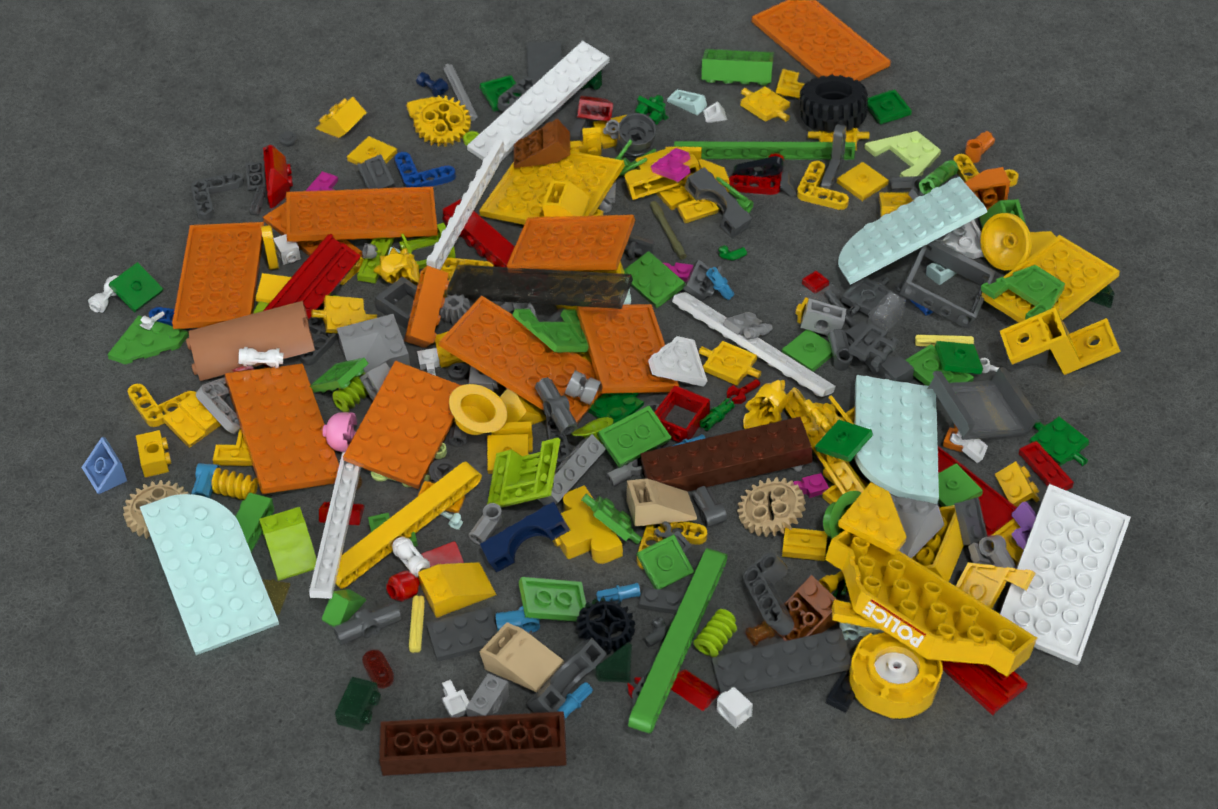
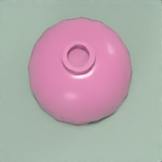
(340, 430)

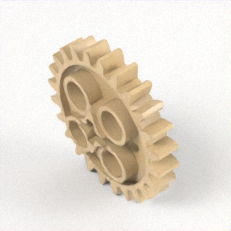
(786, 506)
(133, 514)

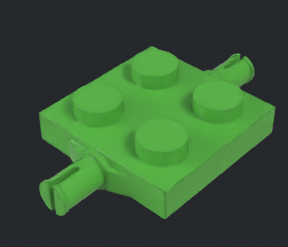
(617, 521)

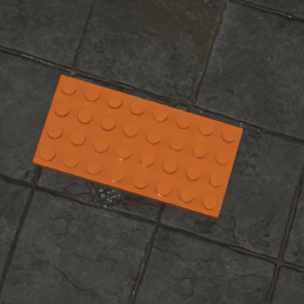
(820, 40)
(360, 213)
(218, 274)
(513, 355)
(282, 428)

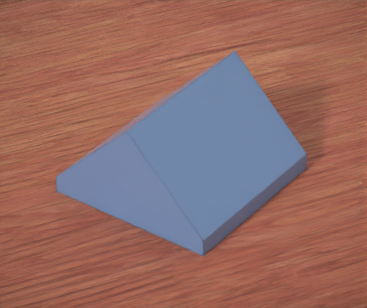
(104, 467)

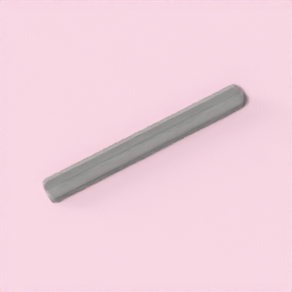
(459, 90)

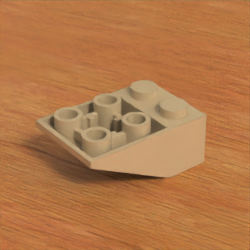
(657, 502)
(519, 657)

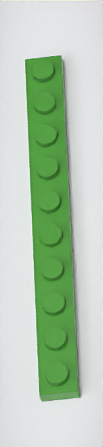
(762, 150)

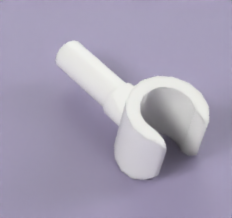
(147, 322)
(986, 366)

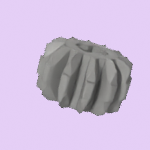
(454, 308)

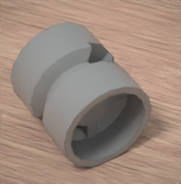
(582, 387)

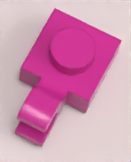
(812, 485)

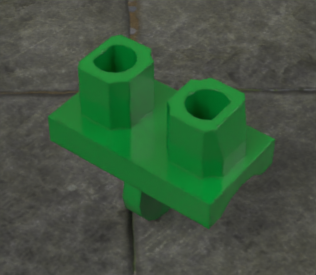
(654, 106)

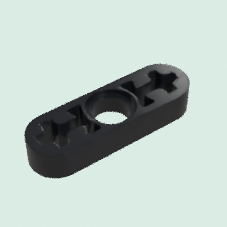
(770, 166)

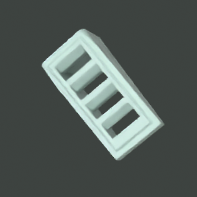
(689, 101)
(939, 276)

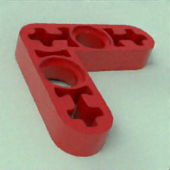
(763, 183)

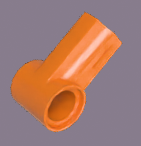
(978, 146)

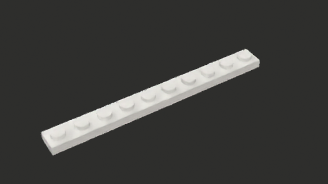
(464, 210)
(757, 346)
(335, 530)

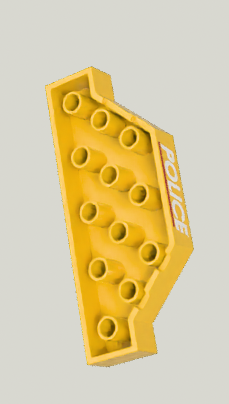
(925, 608)

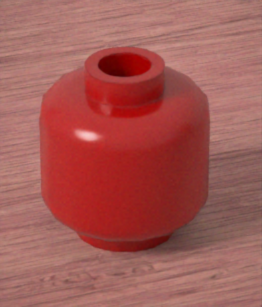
(402, 586)

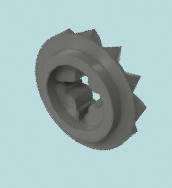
(439, 467)

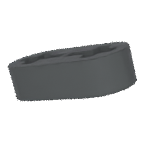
(576, 133)

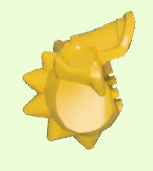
(397, 265)
(766, 405)

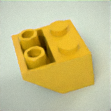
(341, 117)
(564, 200)

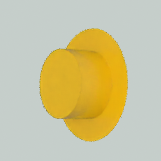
(477, 409)

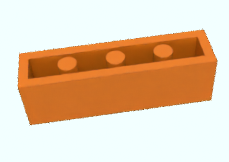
(426, 307)

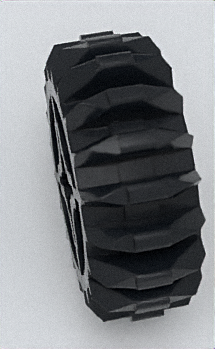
(613, 616)

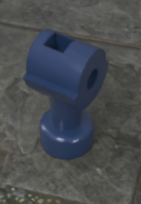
(438, 87)

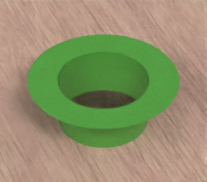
(836, 511)

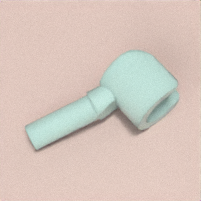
(455, 521)

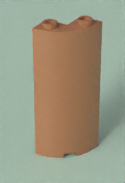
(217, 345)

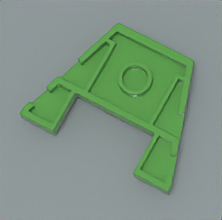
(1032, 285)
(558, 336)

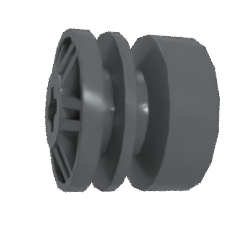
(638, 129)

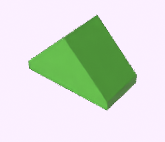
(342, 607)

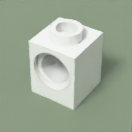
(287, 251)
(734, 707)

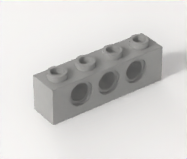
(574, 467)

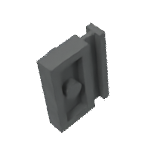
(376, 173)
(970, 520)

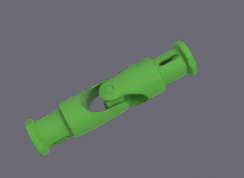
(939, 176)

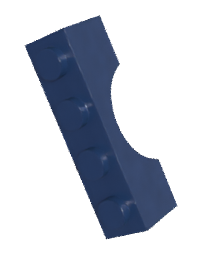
(502, 547)

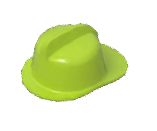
(593, 427)

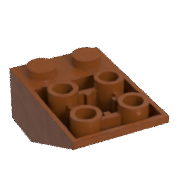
(543, 146)
(810, 610)

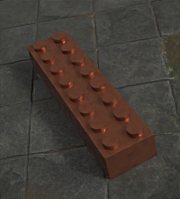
(730, 456)
(472, 743)

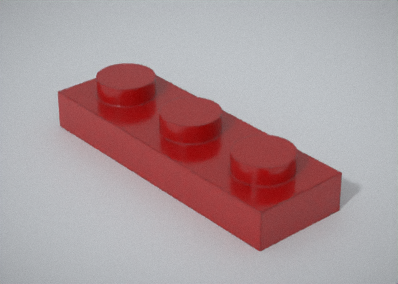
(1045, 466)

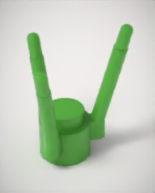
(629, 166)
(743, 201)

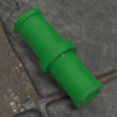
(717, 414)

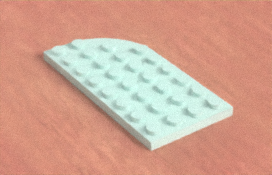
(909, 229)
(904, 438)
(208, 570)

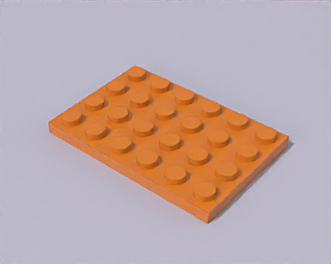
(572, 242)
(621, 347)
(404, 425)

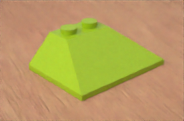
(524, 477)

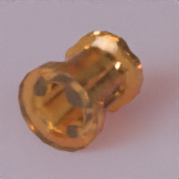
(759, 633)

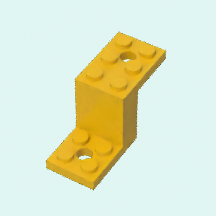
(1049, 332)

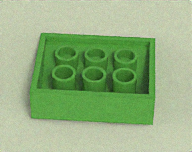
(737, 66)

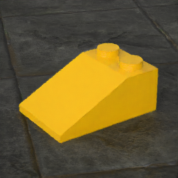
(454, 586)

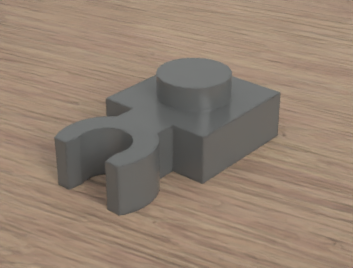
(685, 545)

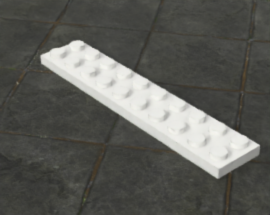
(541, 100)

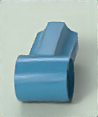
(203, 481)
(518, 619)

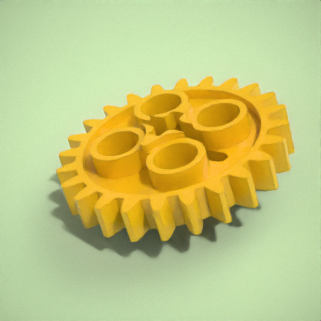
(445, 117)

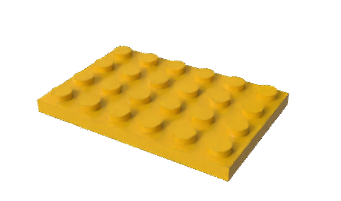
(1076, 267)

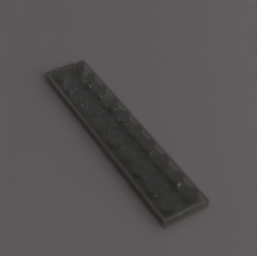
(540, 286)

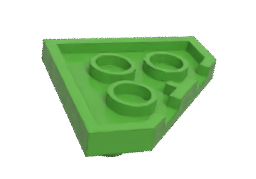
(145, 343)

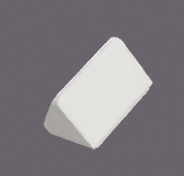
(714, 113)

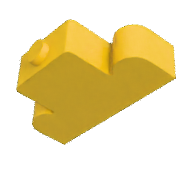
(645, 182)
(586, 531)

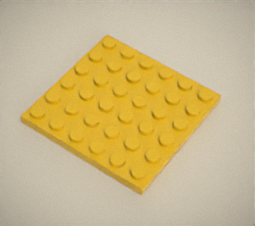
(524, 188)

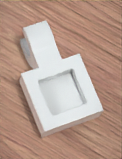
(428, 360)
(972, 447)
(454, 701)

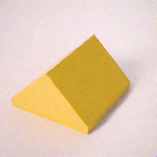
(270, 287)
(520, 409)

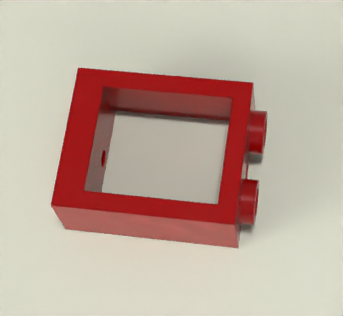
(695, 404)

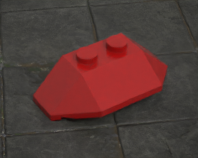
(277, 175)

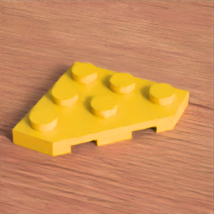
(875, 519)

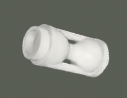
(100, 300)
(250, 357)
(405, 551)

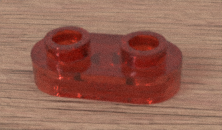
(377, 667)

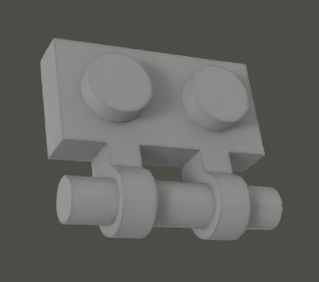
(748, 325)

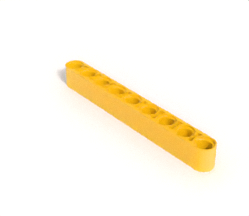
(404, 522)

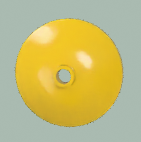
(998, 243)

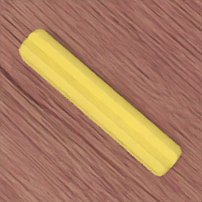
(926, 340)
(416, 626)

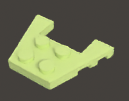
(911, 148)

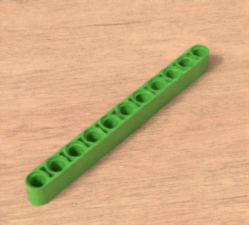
(677, 641)

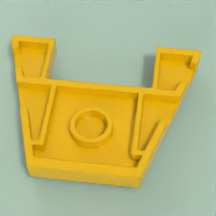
(987, 581)

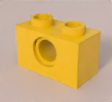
(152, 453)

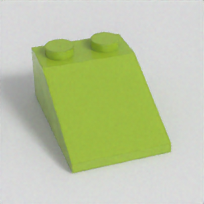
(288, 543)

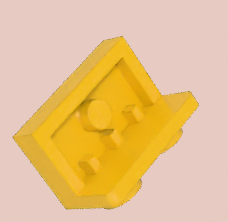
(1016, 484)

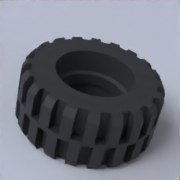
(832, 102)

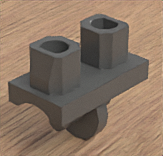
(638, 246)

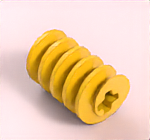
(232, 484)

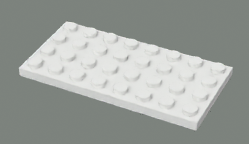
(1073, 559)

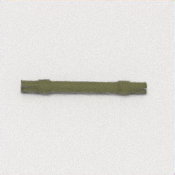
(676, 245)

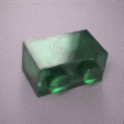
(357, 704)

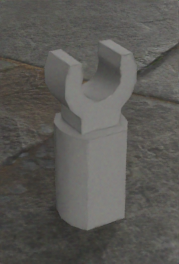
(624, 473)

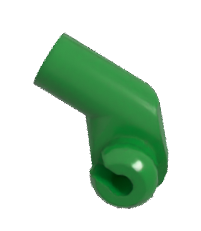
(724, 253)

